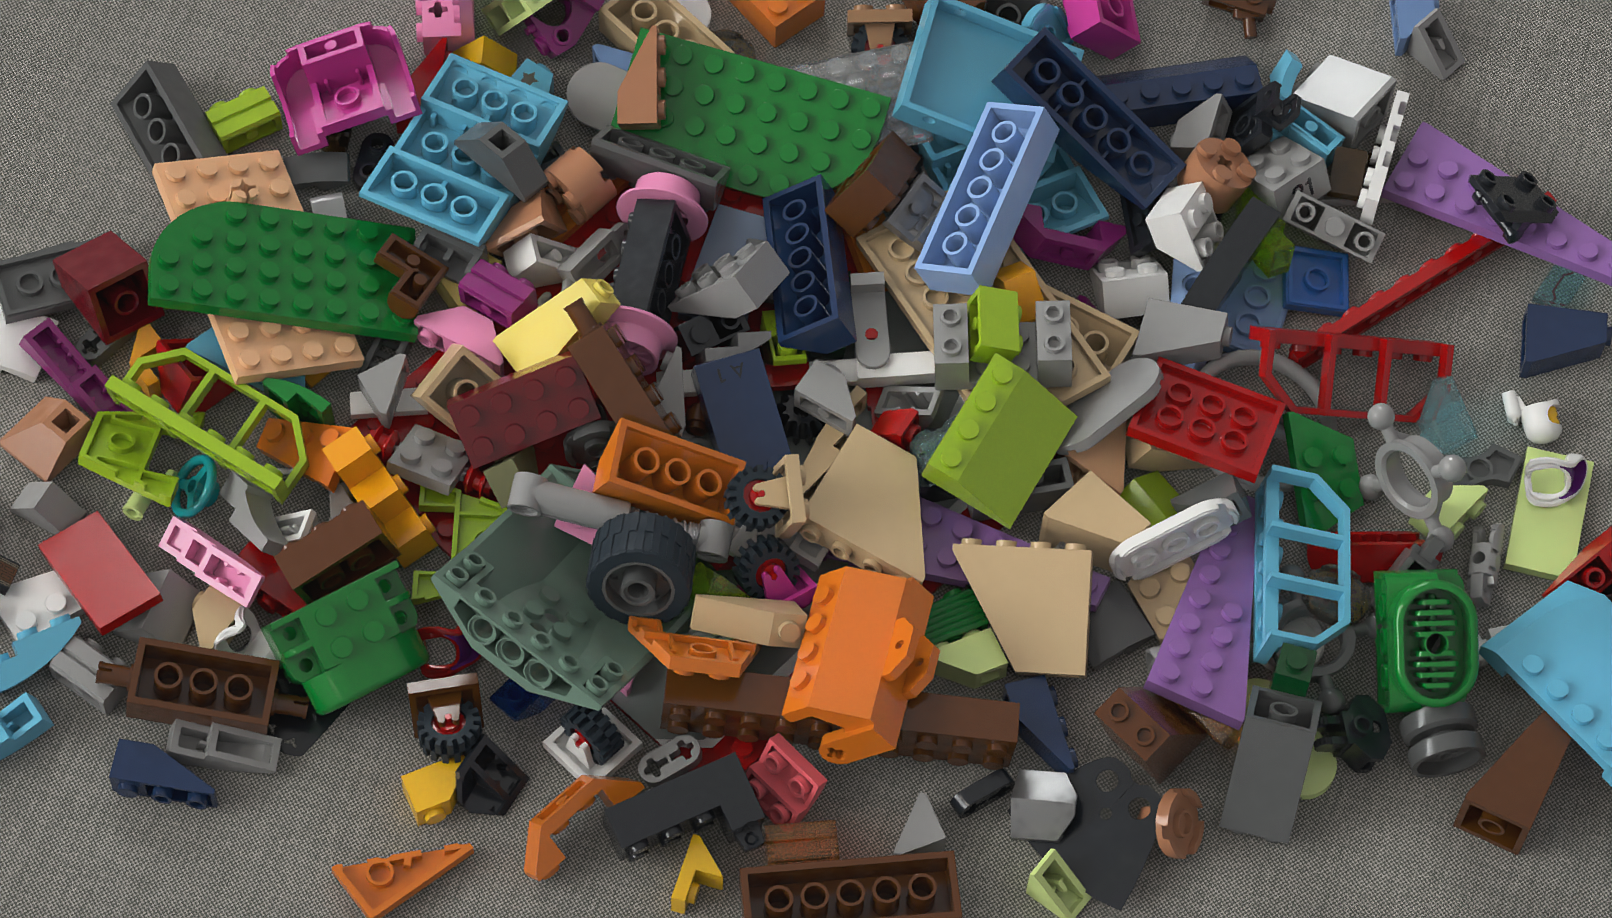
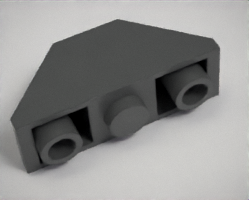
(504, 157)

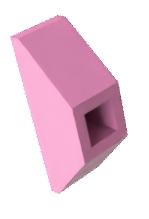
(461, 327)

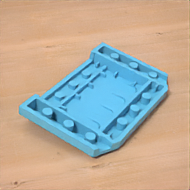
(1565, 664)

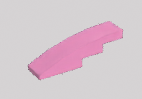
(212, 561)

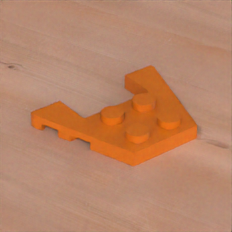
(693, 653)

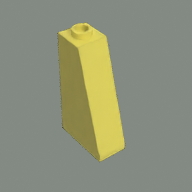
(549, 328)

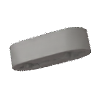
(666, 753)

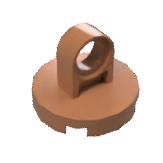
(1177, 822)

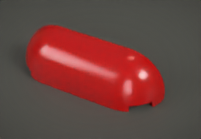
(1369, 551)

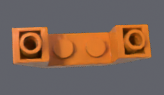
(542, 853)

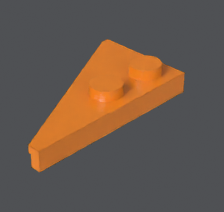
(390, 881)

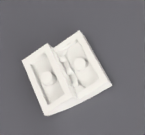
(12, 356)

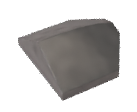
(1042, 806)

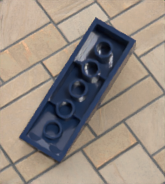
(1091, 119)

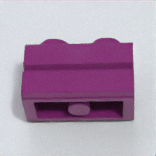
(497, 293)

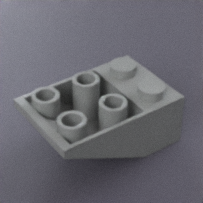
(732, 283)

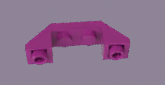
(1063, 247)

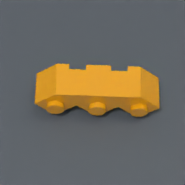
(369, 480)

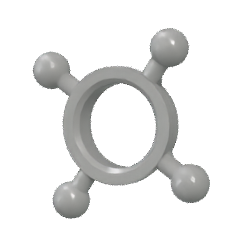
(1393, 482)

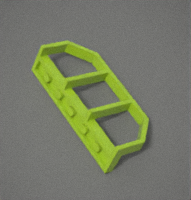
(211, 442)

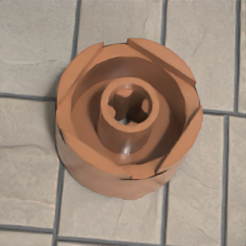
(1221, 169)
(579, 184)

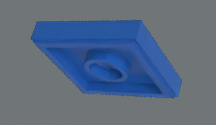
(1317, 282)

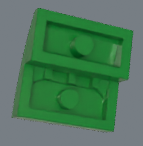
(300, 400)

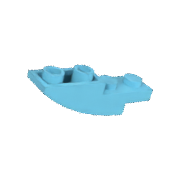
(35, 650)

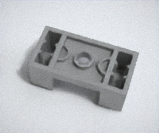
(1044, 352)

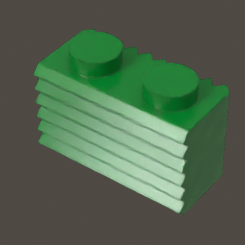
(955, 616)

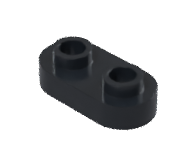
(369, 156)

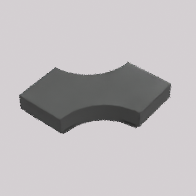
(1493, 467)

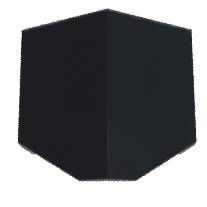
(488, 779)

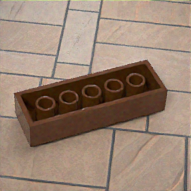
(854, 888)

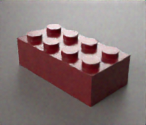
(523, 409)

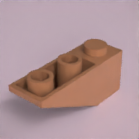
(640, 92)

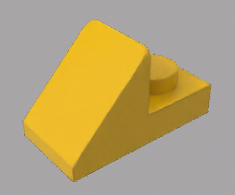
(696, 870)

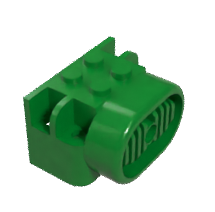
(1411, 609)
(350, 640)

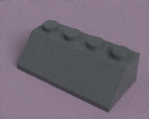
(164, 117)
(632, 156)

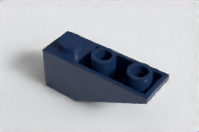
(1040, 722)
(152, 773)

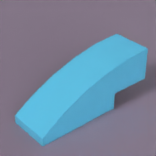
(22, 723)

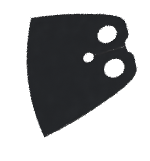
(1109, 852)

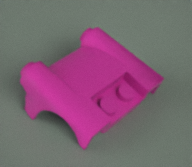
(343, 83)

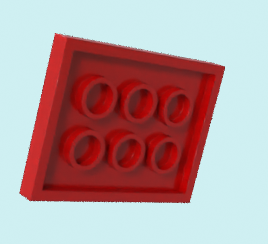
(1208, 421)

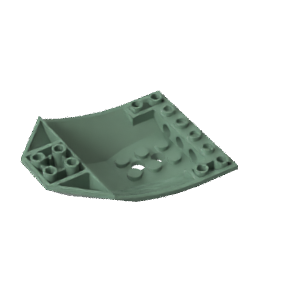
(530, 569)

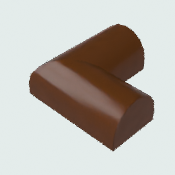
(417, 274)

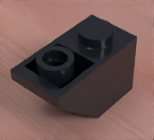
(707, 333)

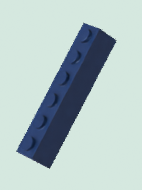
(1170, 92)
(815, 297)

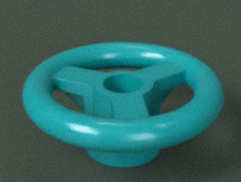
(201, 489)

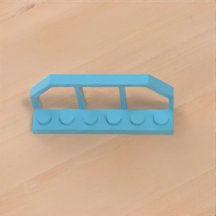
(1269, 554)

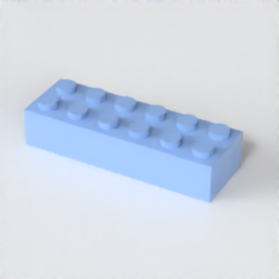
(987, 198)

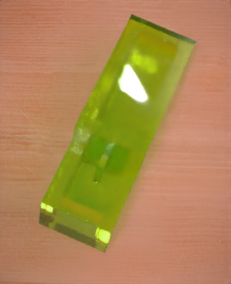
(1276, 249)

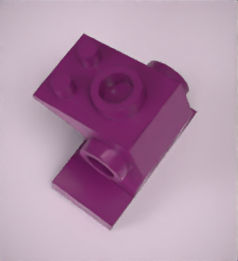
(577, 17)

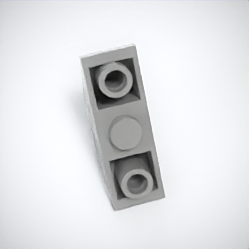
(1333, 227)

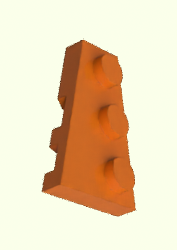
(280, 445)

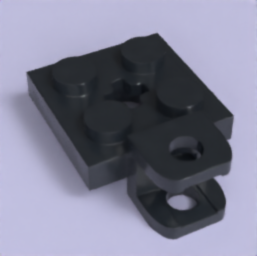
(1254, 118)

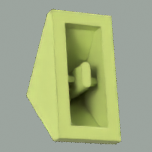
(1057, 886)

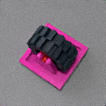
(772, 572)

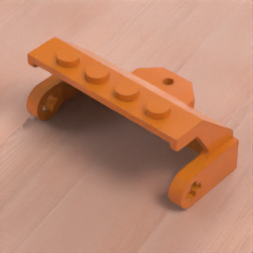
(862, 660)

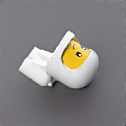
(1538, 419)

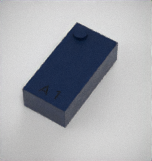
(741, 409)

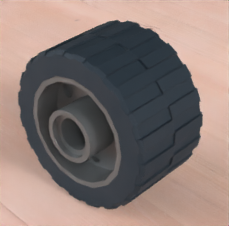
(641, 567)

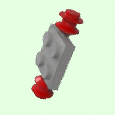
(430, 460)

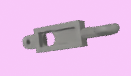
(584, 260)

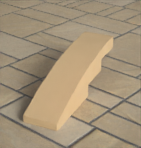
(828, 446)

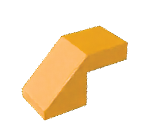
(144, 346)

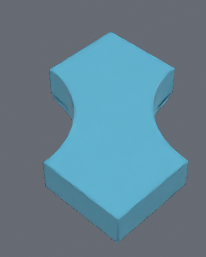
(1286, 73)

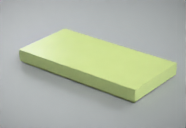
(1545, 537)

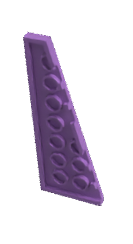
(1434, 182)

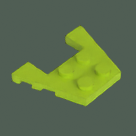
(122, 449)
(471, 519)

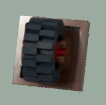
(446, 715)

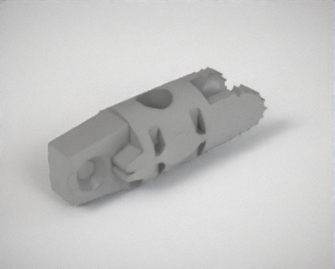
(1484, 564)

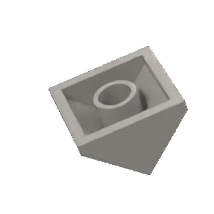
(169, 619)

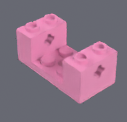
(445, 19)

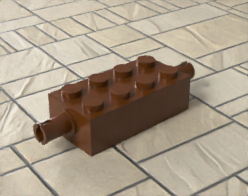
(616, 374)
(201, 686)

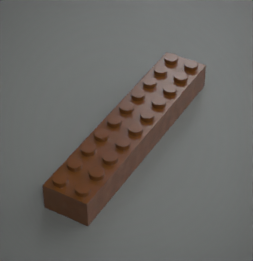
(752, 707)

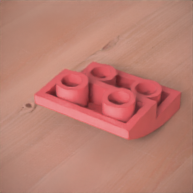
(784, 782)

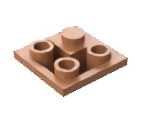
(47, 437)

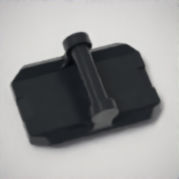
(1512, 202)

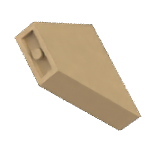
(870, 507)
(1034, 602)

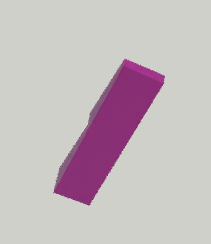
(69, 368)

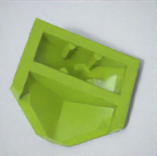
(1151, 497)

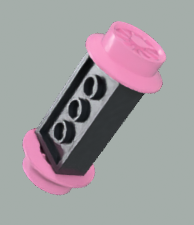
(661, 222)

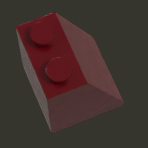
(108, 286)

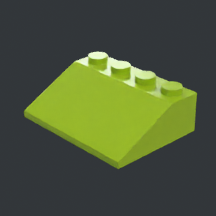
(1000, 442)

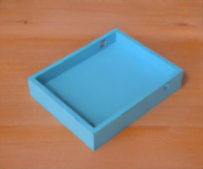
(953, 69)

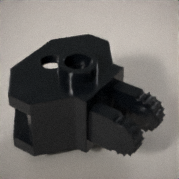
(1353, 734)

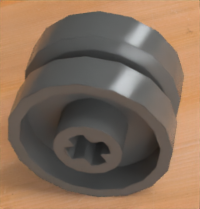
(1442, 740)

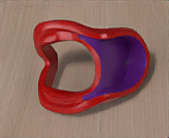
(464, 653)

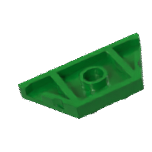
(1329, 455)

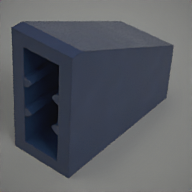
(1560, 338)

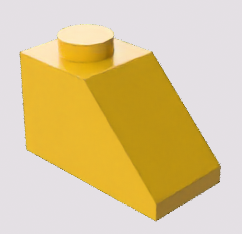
(431, 791)

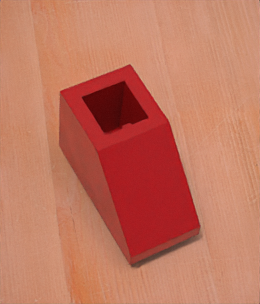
(898, 427)

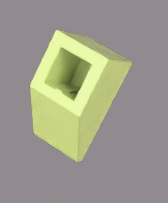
(1464, 503)
(972, 660)

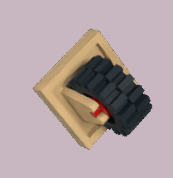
(769, 497)

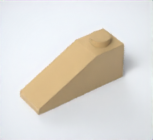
(750, 619)

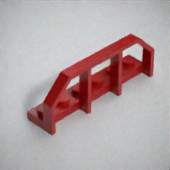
(1361, 345)

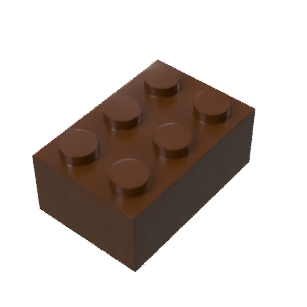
(874, 186)
(337, 552)

